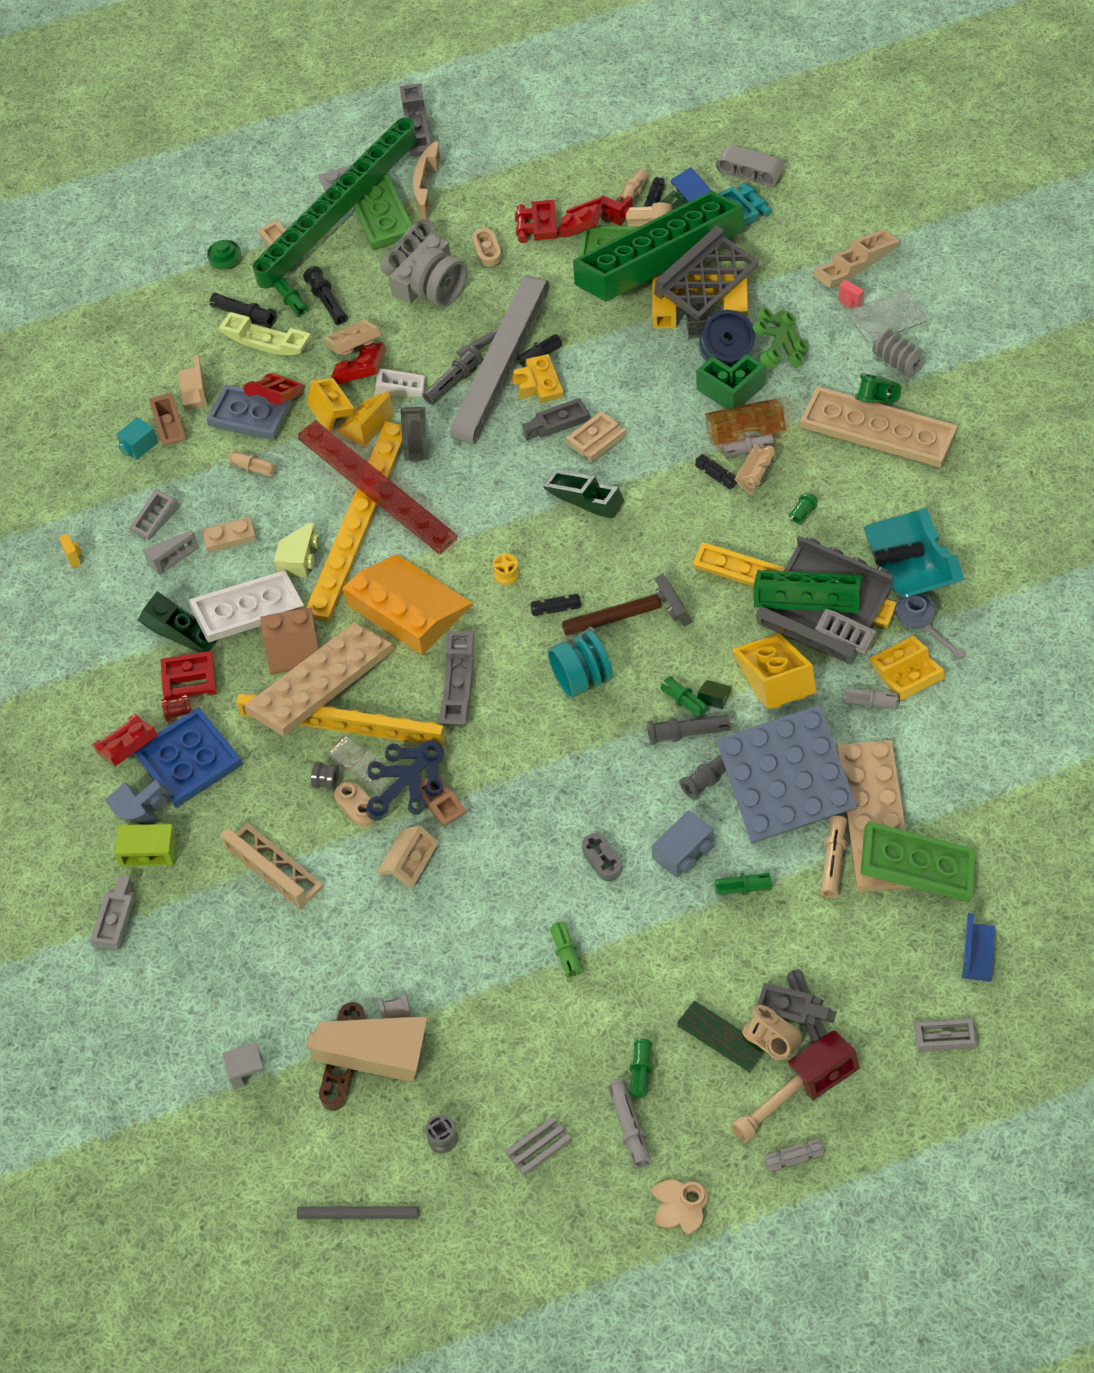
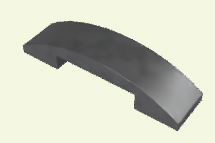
(414, 109)
(458, 678)

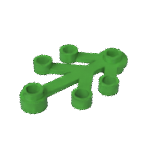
(785, 325)

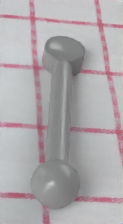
(958, 653)

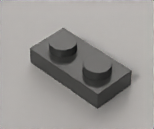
(676, 608)

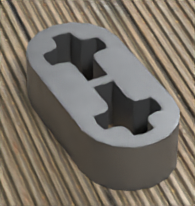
(606, 853)

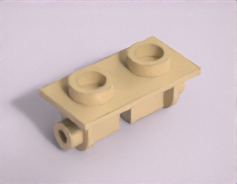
(754, 468)

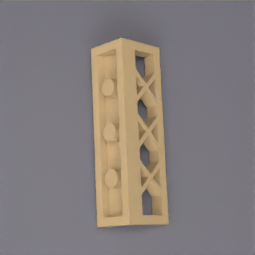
(268, 869)

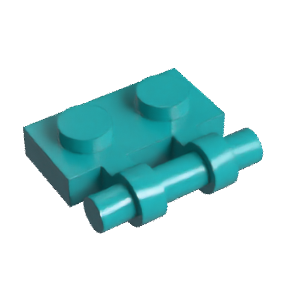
(752, 209)

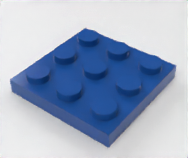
(188, 756)

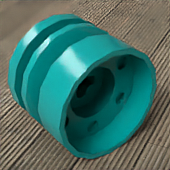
(581, 663)

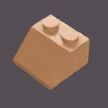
(289, 638)

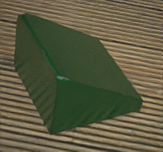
(714, 694)

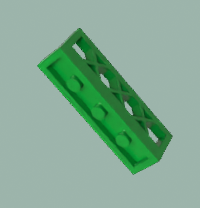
(805, 592)

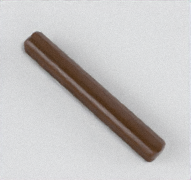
(611, 614)

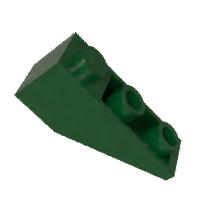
(174, 623)

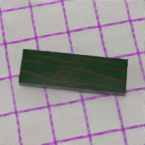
(720, 1036)

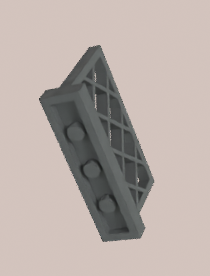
(689, 264)

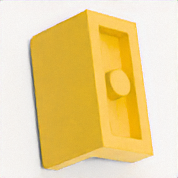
(328, 402)

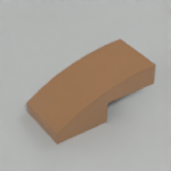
(444, 806)

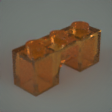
(727, 424)

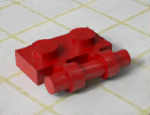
(543, 221)

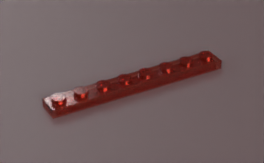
(377, 487)

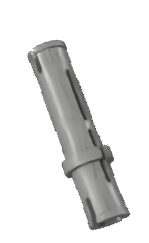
(632, 1135)

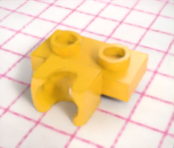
(539, 379)

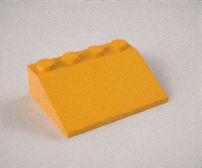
(405, 602)

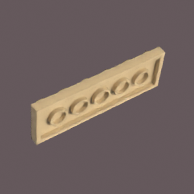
(878, 426)
(318, 679)
(876, 791)

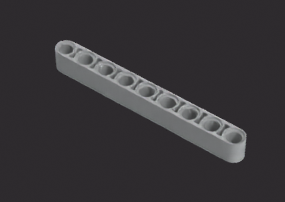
(500, 359)

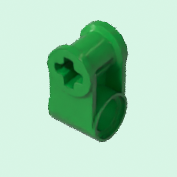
(877, 389)

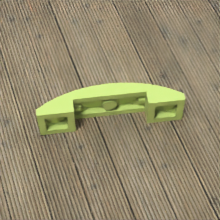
(262, 338)

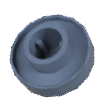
(915, 611)

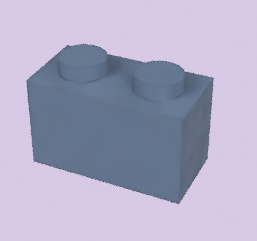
(683, 844)

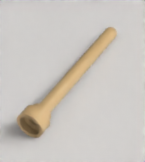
(747, 1126)

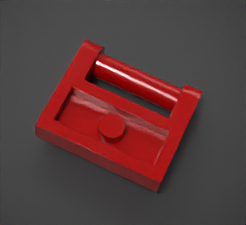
(274, 388)
(188, 669)
(125, 740)

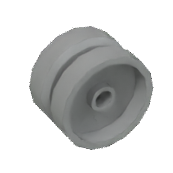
(438, 277)

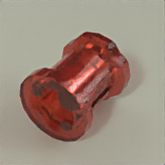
(176, 707)

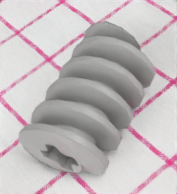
(898, 353)

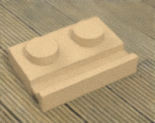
(596, 436)

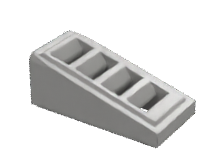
(152, 504)
(170, 552)
(830, 616)

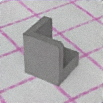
(242, 1063)

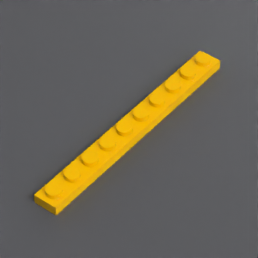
(353, 528)

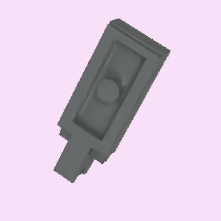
(556, 419)
(795, 1005)

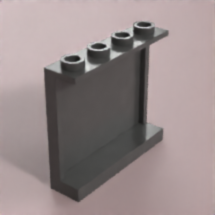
(801, 624)

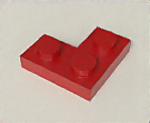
(365, 365)

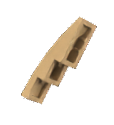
(852, 261)

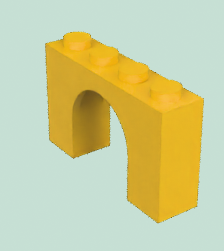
(665, 310)

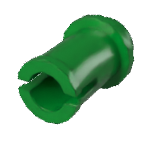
(806, 503)

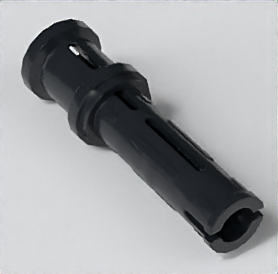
(316, 284)
(257, 314)

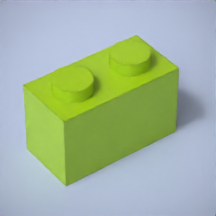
(145, 844)

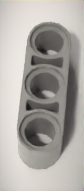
(750, 165)
(412, 240)

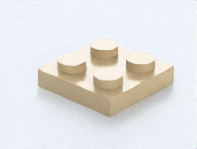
(345, 340)

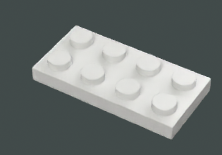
(241, 605)

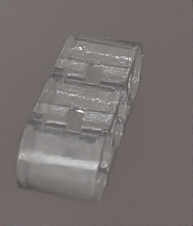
(354, 762)

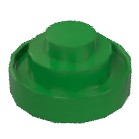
(224, 254)

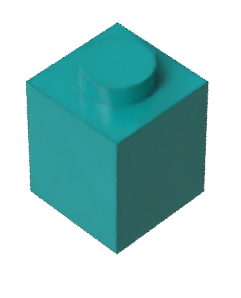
(136, 438)

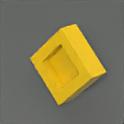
(71, 550)

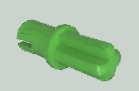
(565, 949)

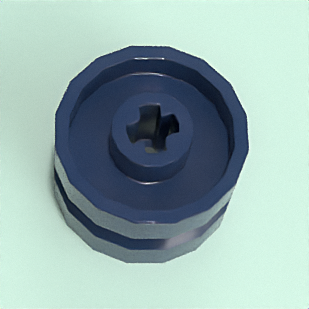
(727, 325)

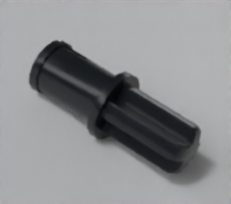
(543, 348)

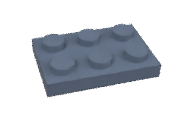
(247, 414)

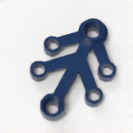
(407, 775)

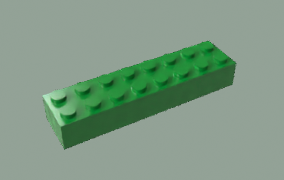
(654, 246)

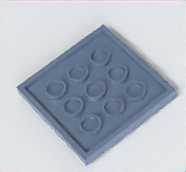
(786, 774)

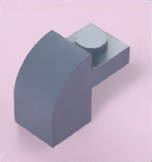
(139, 806)

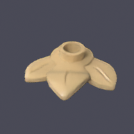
(676, 1208)

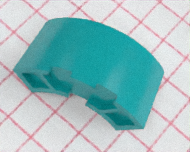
(918, 574)

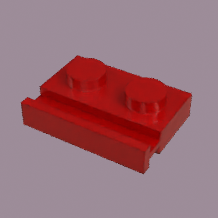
(581, 217)

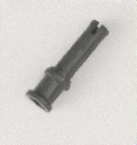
(460, 368)
(675, 729)
(704, 776)

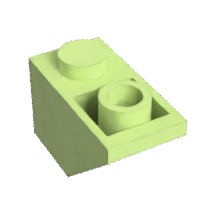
(296, 551)

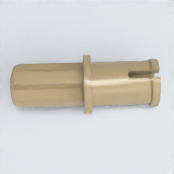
(251, 463)

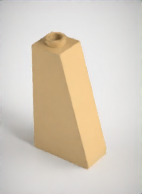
(370, 1045)

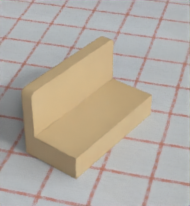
(193, 386)
(409, 855)

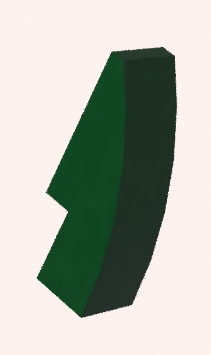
(585, 492)

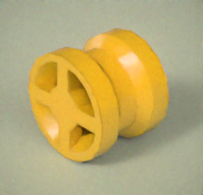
(505, 563)

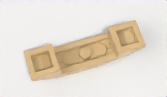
(427, 163)

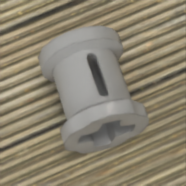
(394, 1007)

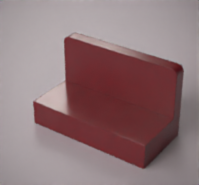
(825, 1064)

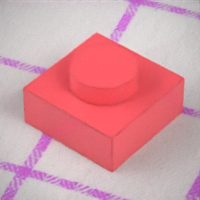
(850, 295)

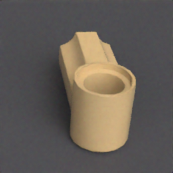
(641, 215)

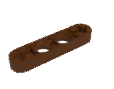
(342, 1089)

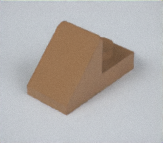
(167, 419)

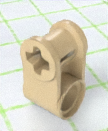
(771, 1032)

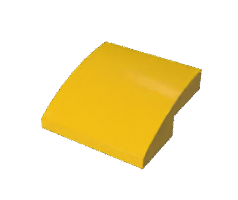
(907, 667)

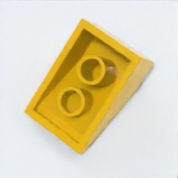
(775, 670)

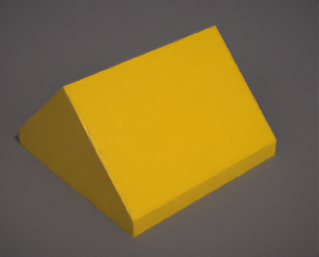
(368, 419)

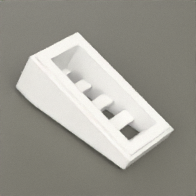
(385, 381)

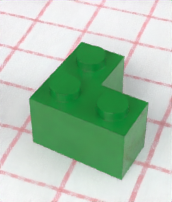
(731, 385)

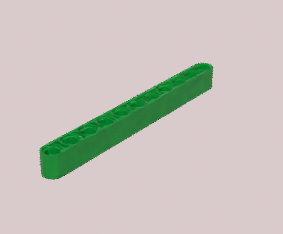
(334, 203)

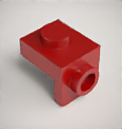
(616, 211)

